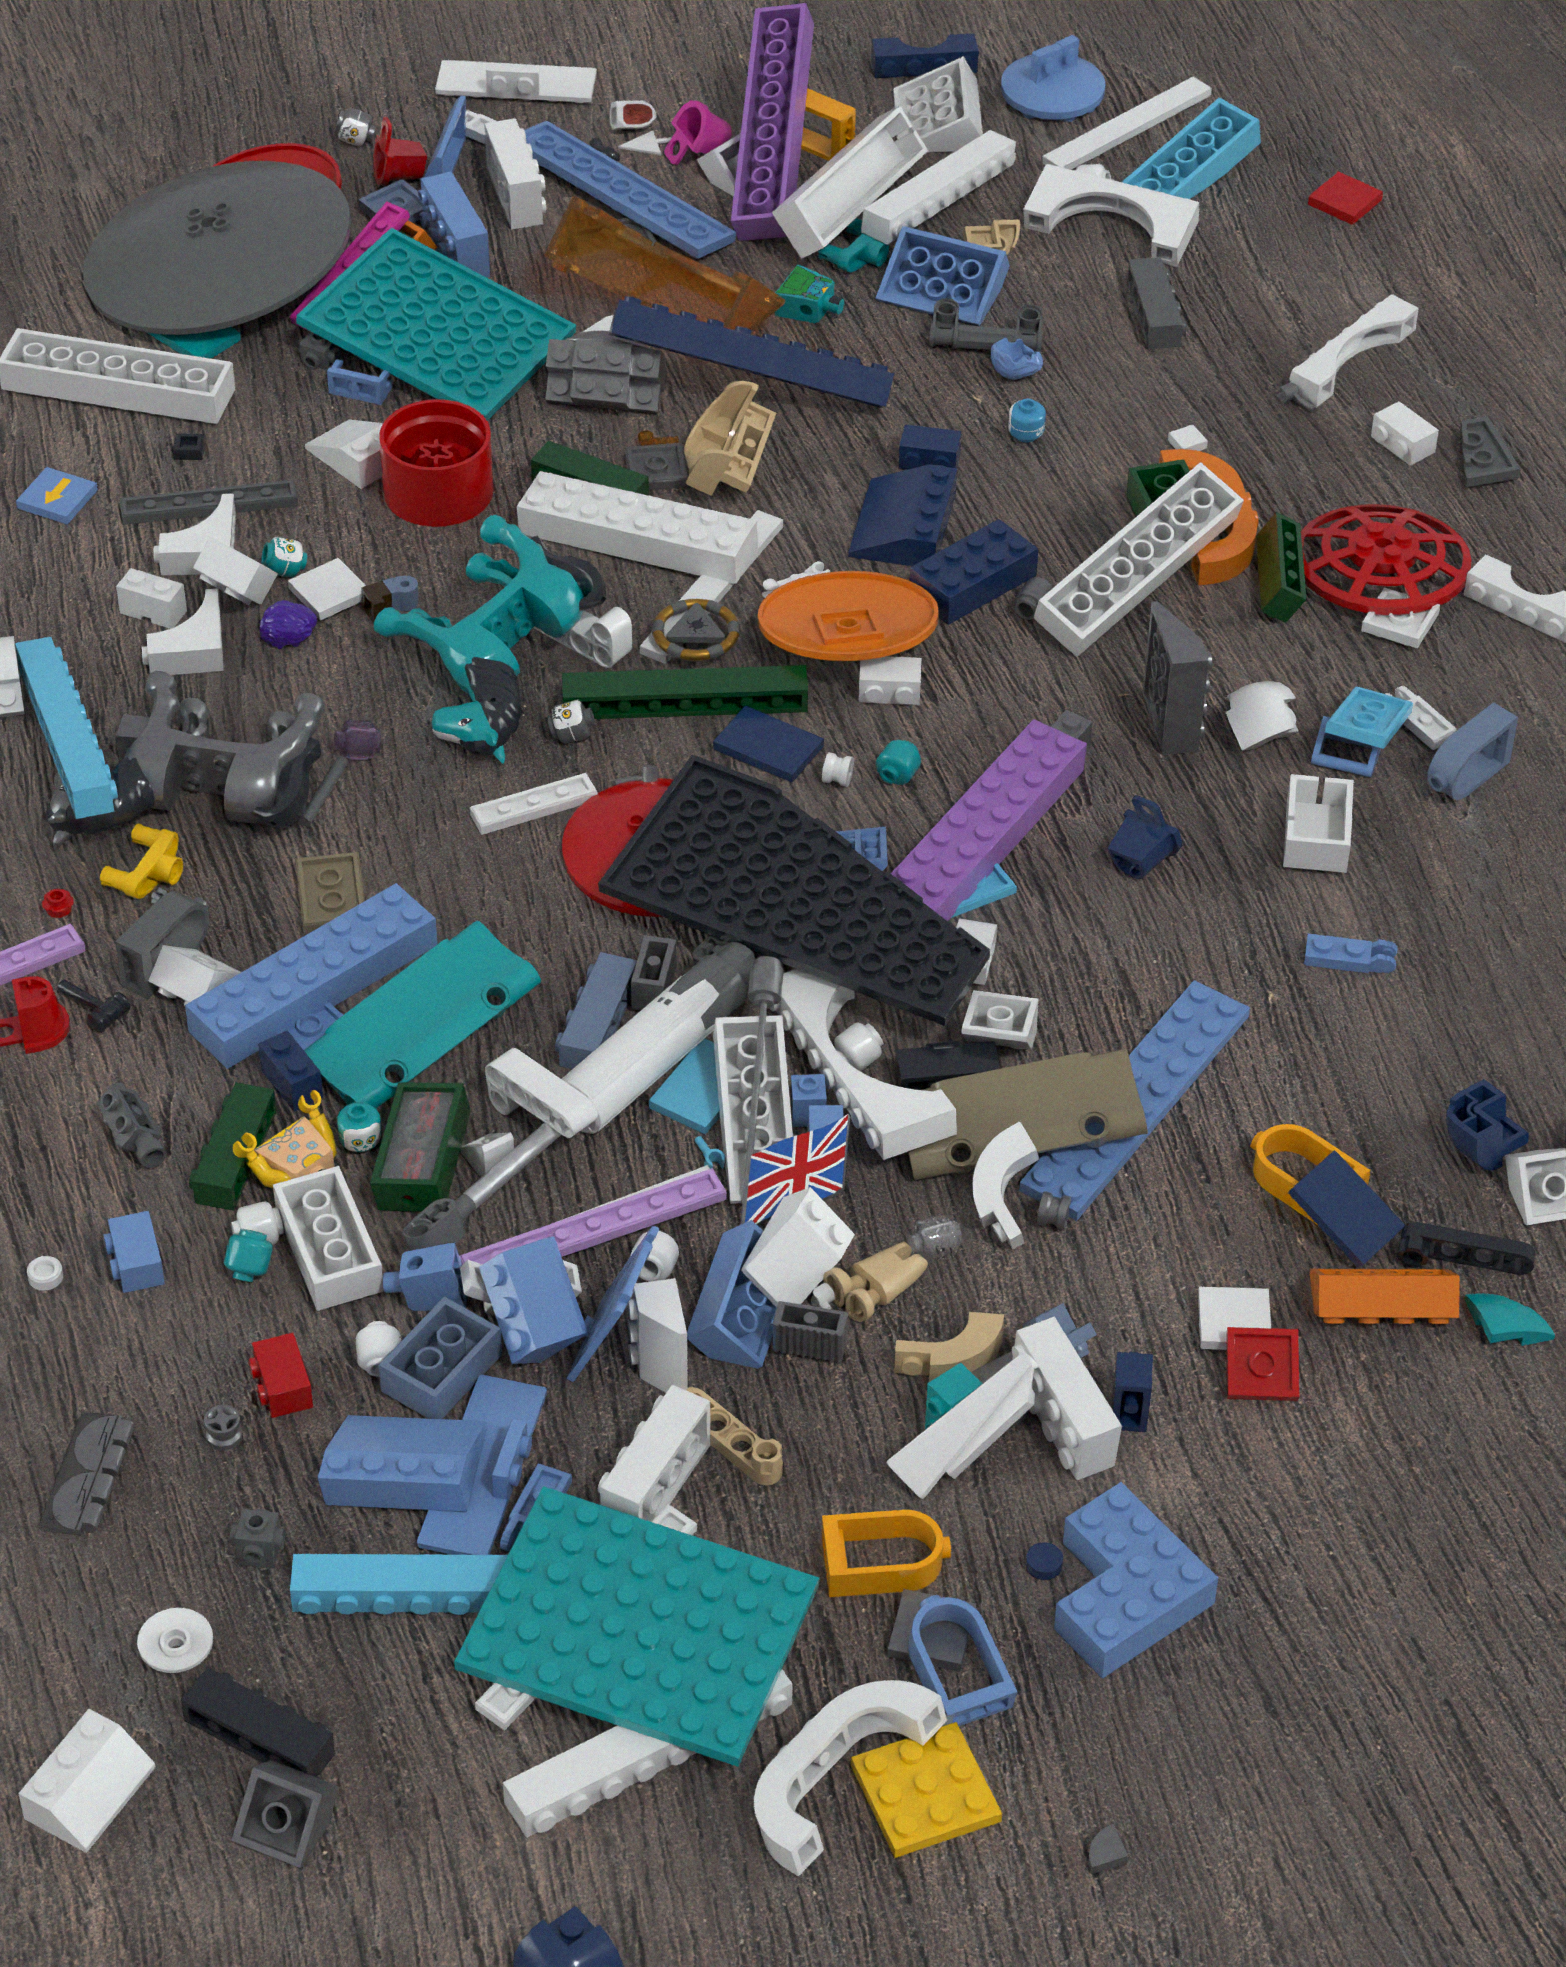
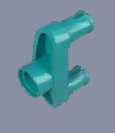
(859, 253)

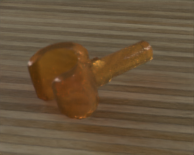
(647, 438)

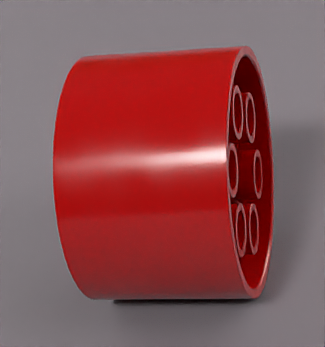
(436, 462)

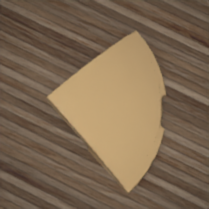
(1000, 235)

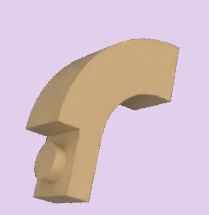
(972, 1347)

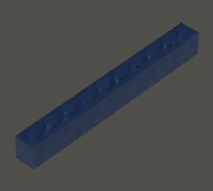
(751, 353)

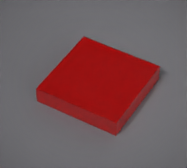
(1345, 198)
(1262, 1364)

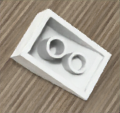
(351, 451)
(797, 1248)

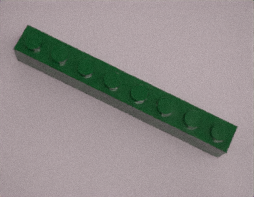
(689, 691)

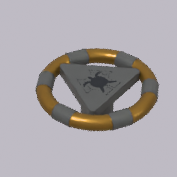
(695, 630)

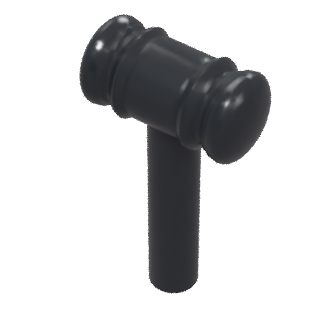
(103, 1012)

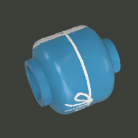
(1027, 420)

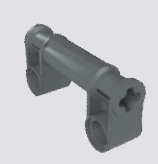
(948, 332)

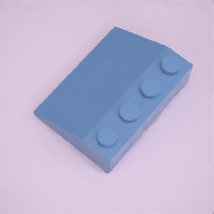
(941, 267)
(402, 1463)

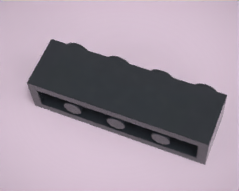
(256, 1724)

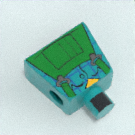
(808, 296)

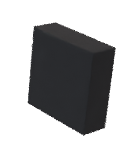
(189, 446)

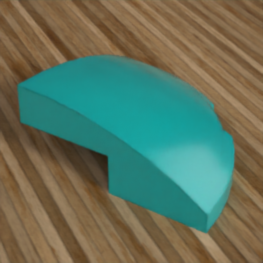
(1507, 1319)

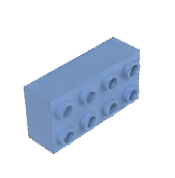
(453, 222)

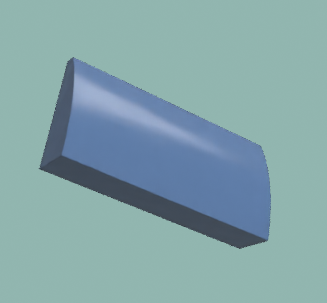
(450, 141)

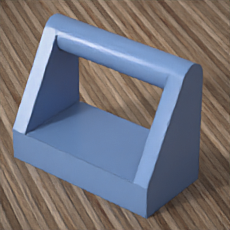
(1340, 763)

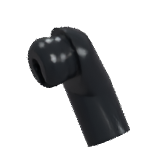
(597, 144)

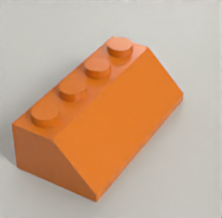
(1385, 1293)

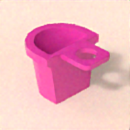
(698, 130)

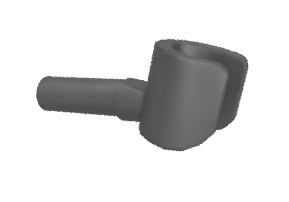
(1291, 392)
(648, 774)

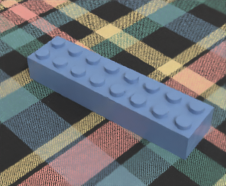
(310, 973)

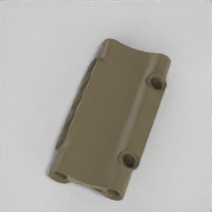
(1049, 1099)

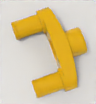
(155, 867)

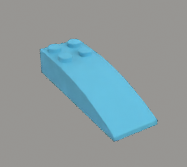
(1200, 152)

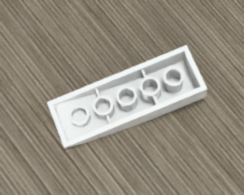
(735, 1065)

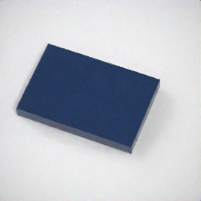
(768, 744)
(1346, 1209)

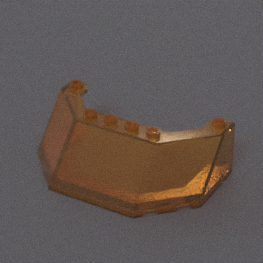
(627, 265)

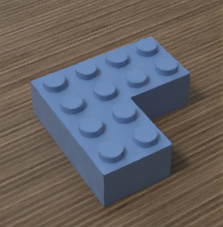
(1142, 1582)

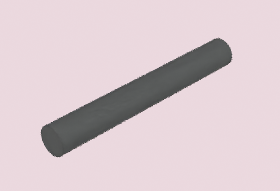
(323, 791)

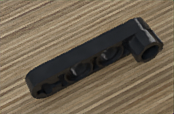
(1417, 1248)

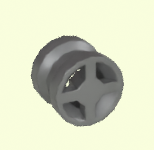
(1054, 1210)
(226, 1419)

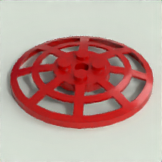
(1384, 550)

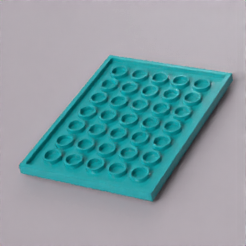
(435, 323)
(638, 1625)

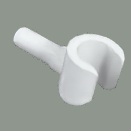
(822, 1296)

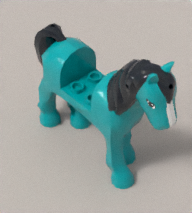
(542, 594)

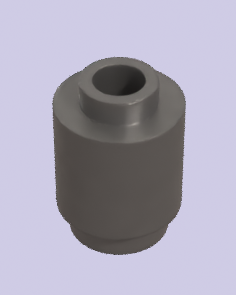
(1028, 598)

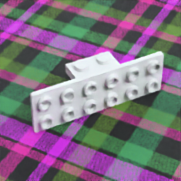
(516, 81)

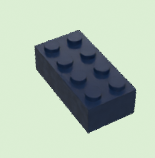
(976, 570)

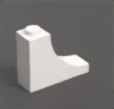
(181, 549)
(191, 645)

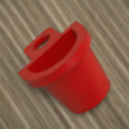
(396, 158)
(40, 1018)

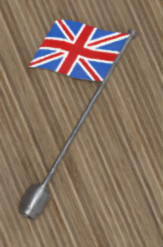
(794, 1163)

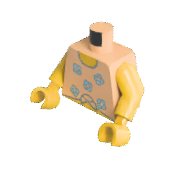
(293, 1152)

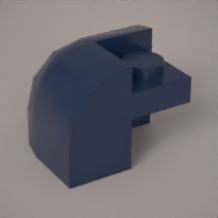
(1480, 1125)
(567, 1943)

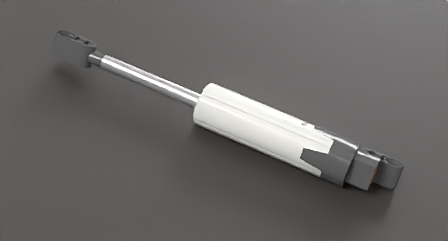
(615, 1072)

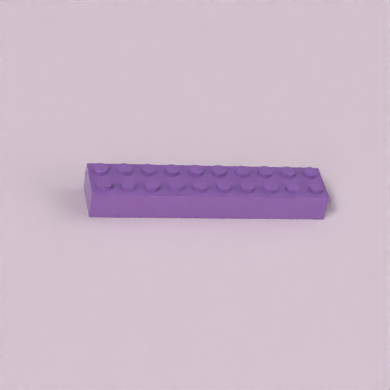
(772, 118)
(992, 817)

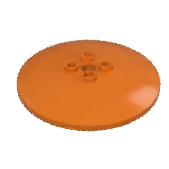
(848, 615)

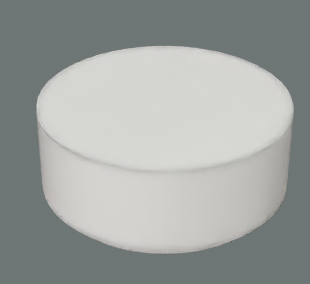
(45, 1273)

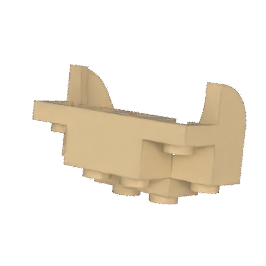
(721, 450)

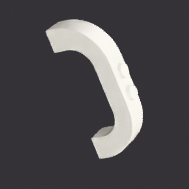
(820, 1744)

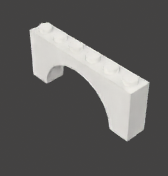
(1068, 192)

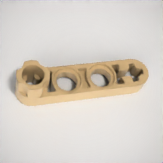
(760, 1462)

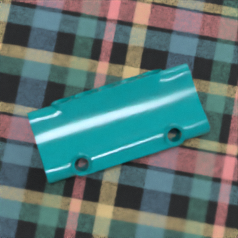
(420, 1015)

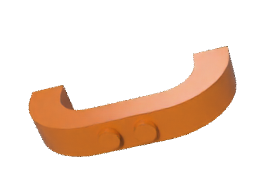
(1234, 553)

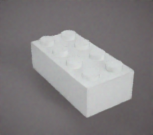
(514, 173)
(328, 1238)
(1069, 1401)
(659, 1456)

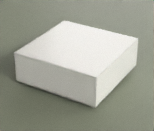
(1187, 438)

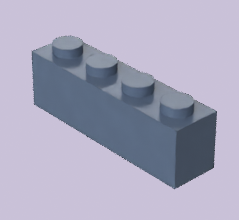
(597, 1009)

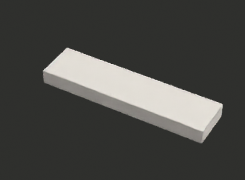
(532, 803)

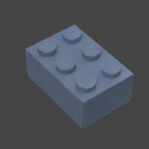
(440, 1359)

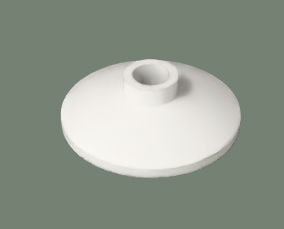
(171, 1629)

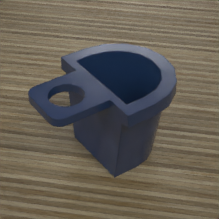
(1143, 840)

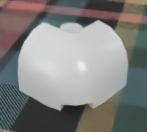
(1261, 713)

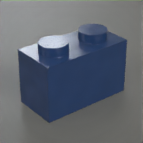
(929, 446)
(289, 1069)
(1132, 1390)

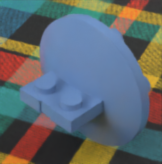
(1053, 83)

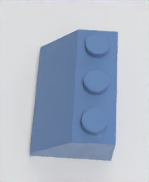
(533, 1301)

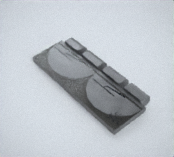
(87, 1474)

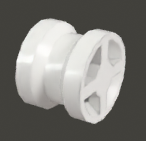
(837, 769)

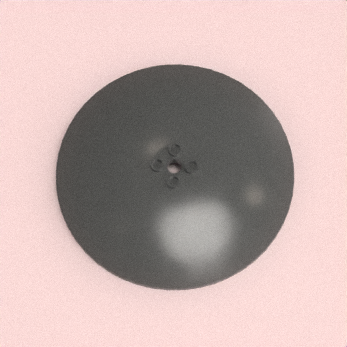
(217, 247)

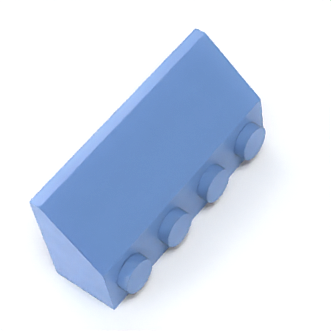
(732, 1314)

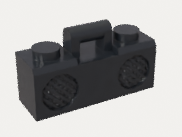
(942, 1061)

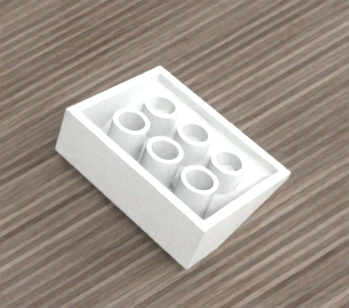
(942, 106)

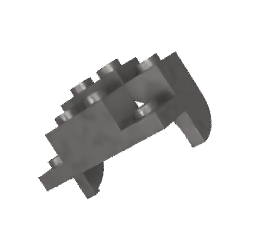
(604, 373)

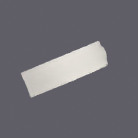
(998, 1163)

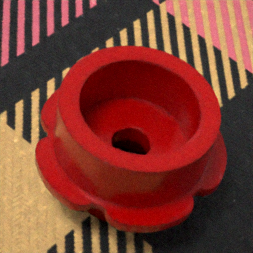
(58, 903)

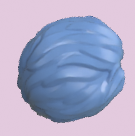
(1015, 359)

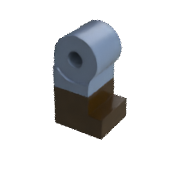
(395, 592)

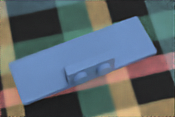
(511, 1418)

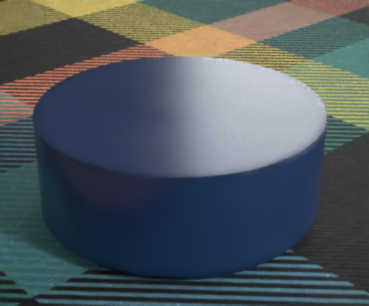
(1044, 1561)

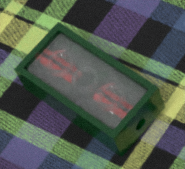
(420, 1145)

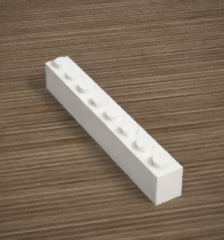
(938, 186)
(601, 1770)

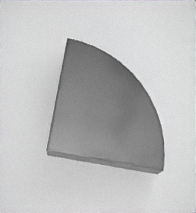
(1106, 1851)

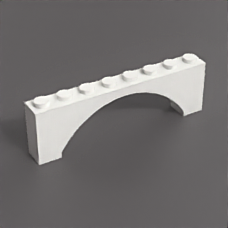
(889, 1115)

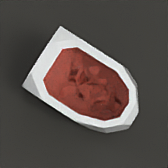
(631, 115)

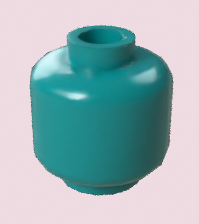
(898, 762)
(248, 1254)

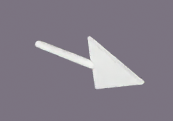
(646, 143)

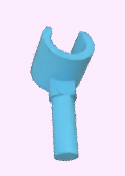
(710, 1155)

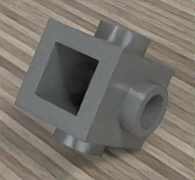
(258, 1538)

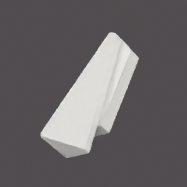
(967, 1428)

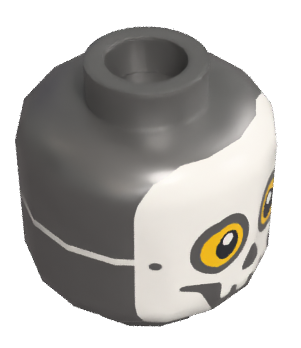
(355, 127)

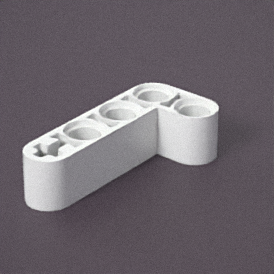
(600, 639)
(521, 1081)

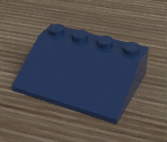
(905, 515)

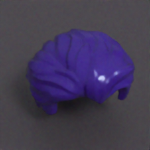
(287, 624)

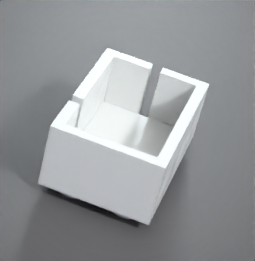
(1318, 833)

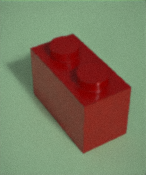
(281, 1375)

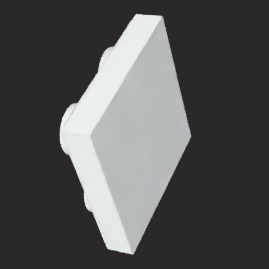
(327, 588)
(1230, 1308)

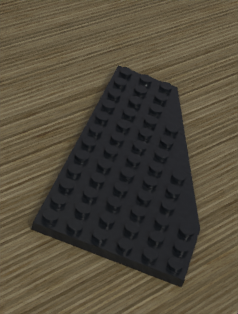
(787, 886)

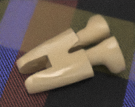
(875, 1280)

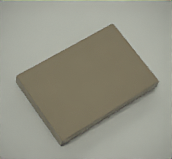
(328, 887)

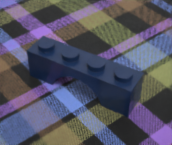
(896, 59)

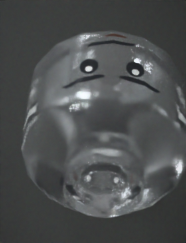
(935, 1238)

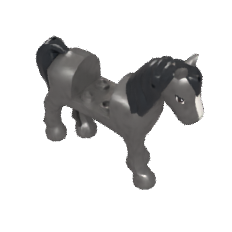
(257, 780)

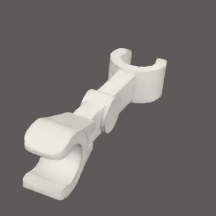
(771, 584)

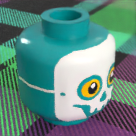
(284, 556)
(359, 1127)

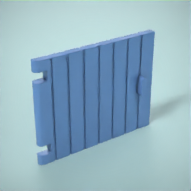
(612, 1304)

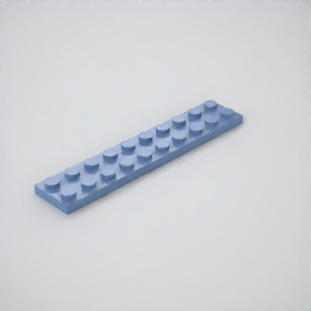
(627, 191)
(1163, 1071)

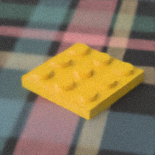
(926, 1790)

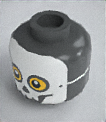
(571, 722)

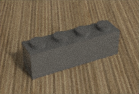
(1155, 303)

